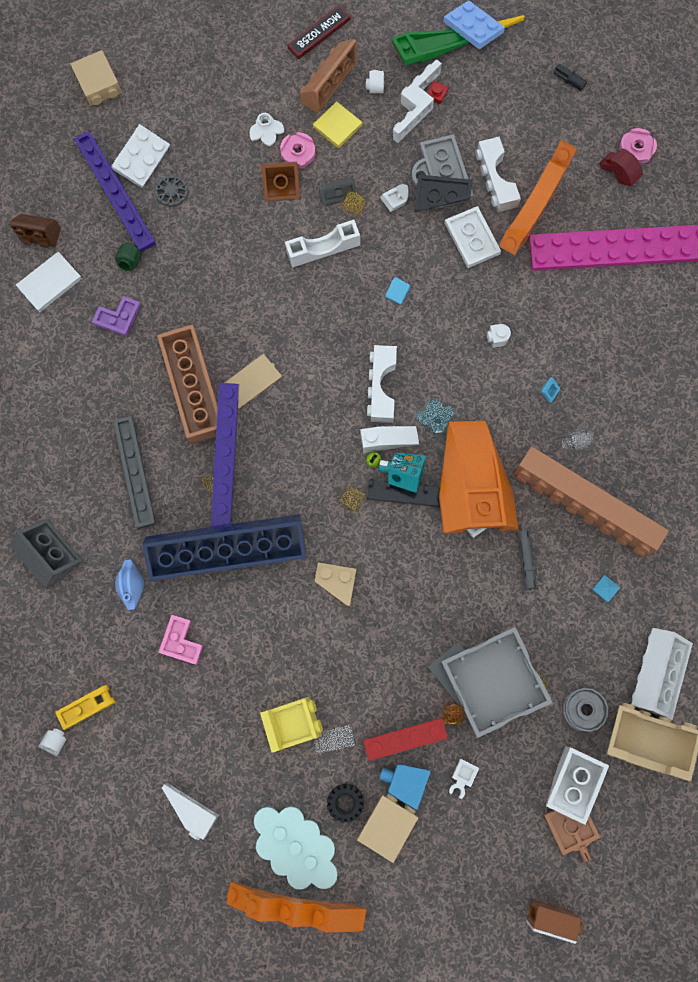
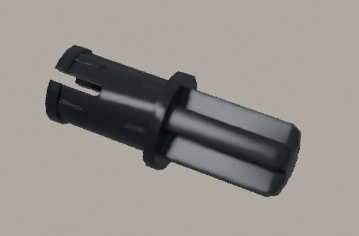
(570, 77)

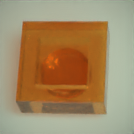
(453, 714)

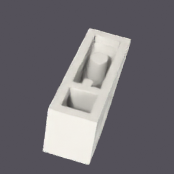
(388, 438)
(192, 814)

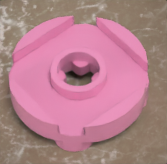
(644, 140)
(297, 141)

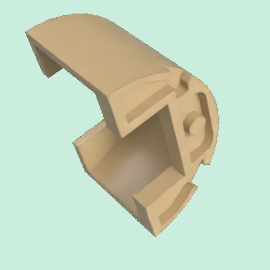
(654, 742)

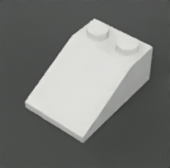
(576, 784)

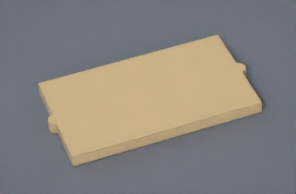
(255, 379)

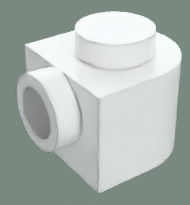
(375, 82)
(498, 335)
(53, 741)

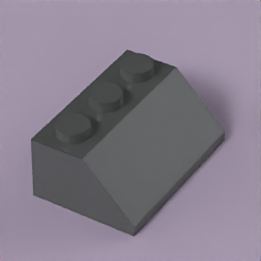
(45, 552)

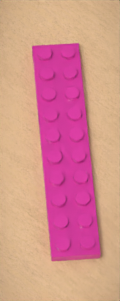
(614, 247)

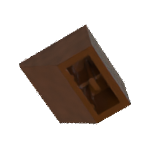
(36, 230)

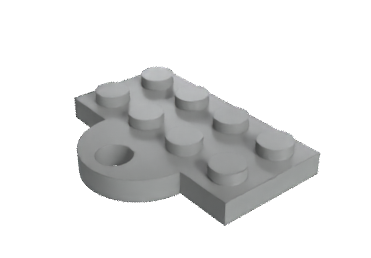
(440, 159)

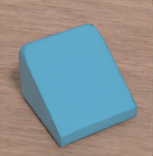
(398, 291)

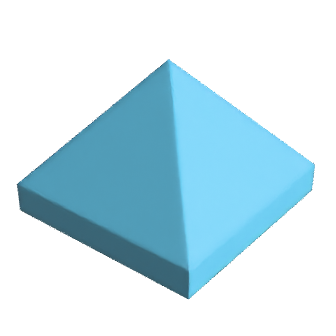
(550, 389)
(606, 588)

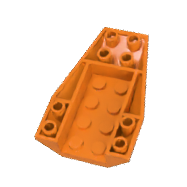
(474, 482)

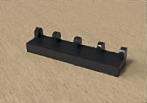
(386, 492)

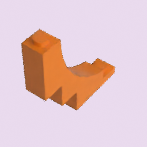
(542, 194)

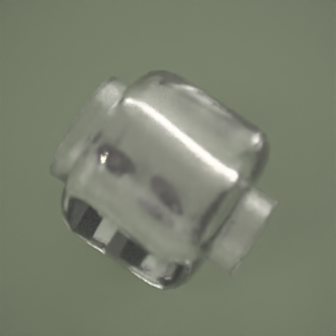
(577, 440)

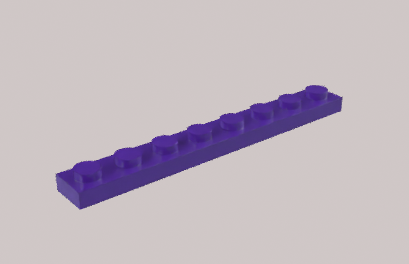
(115, 191)
(225, 454)

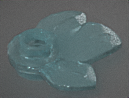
(433, 413)

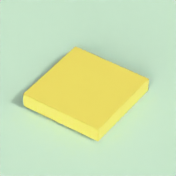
(337, 124)

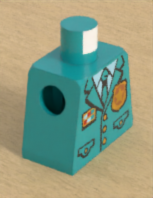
(404, 470)

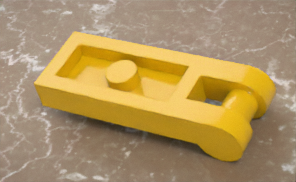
(84, 707)

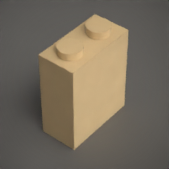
(96, 78)
(388, 827)

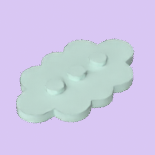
(295, 847)

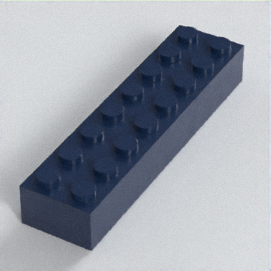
(224, 547)

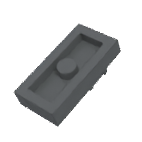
(336, 191)

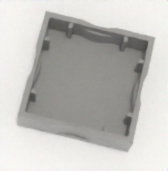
(496, 682)

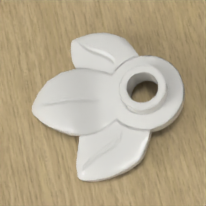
(266, 132)

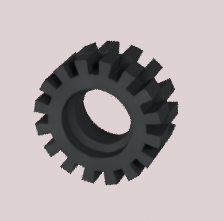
(336, 812)

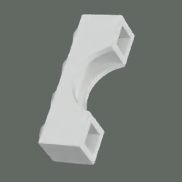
(504, 193)
(306, 250)
(383, 362)

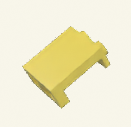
(291, 724)

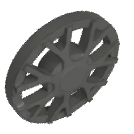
(171, 190)

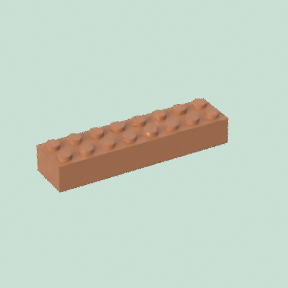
(591, 503)

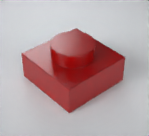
(437, 91)

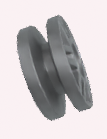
(597, 710)

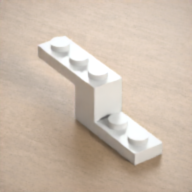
(416, 100)

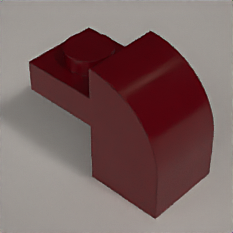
(624, 165)

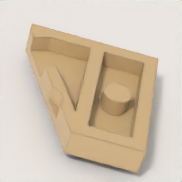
(336, 580)

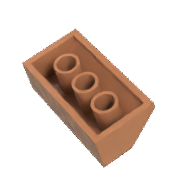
(329, 75)

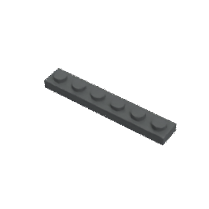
(134, 472)

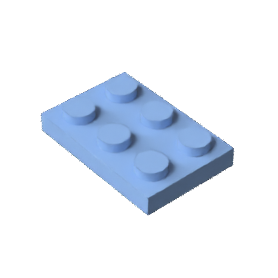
(474, 24)

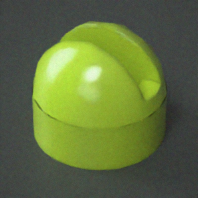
(376, 463)

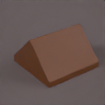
(280, 181)

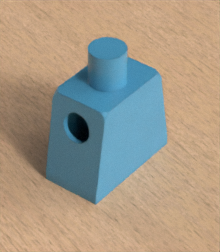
(406, 783)

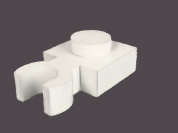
(465, 775)

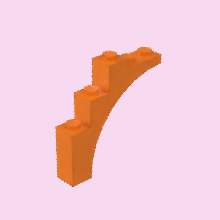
(295, 911)

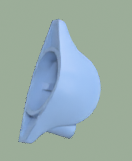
(129, 584)

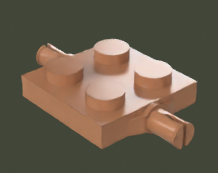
(571, 834)

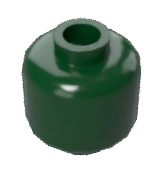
(128, 256)

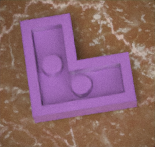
(118, 321)

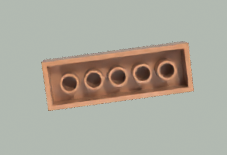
(190, 382)

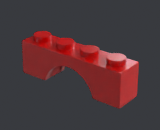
(405, 739)

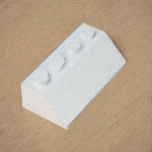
(662, 673)

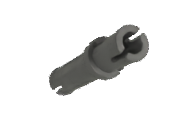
(528, 568)

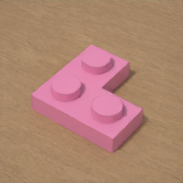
(175, 643)

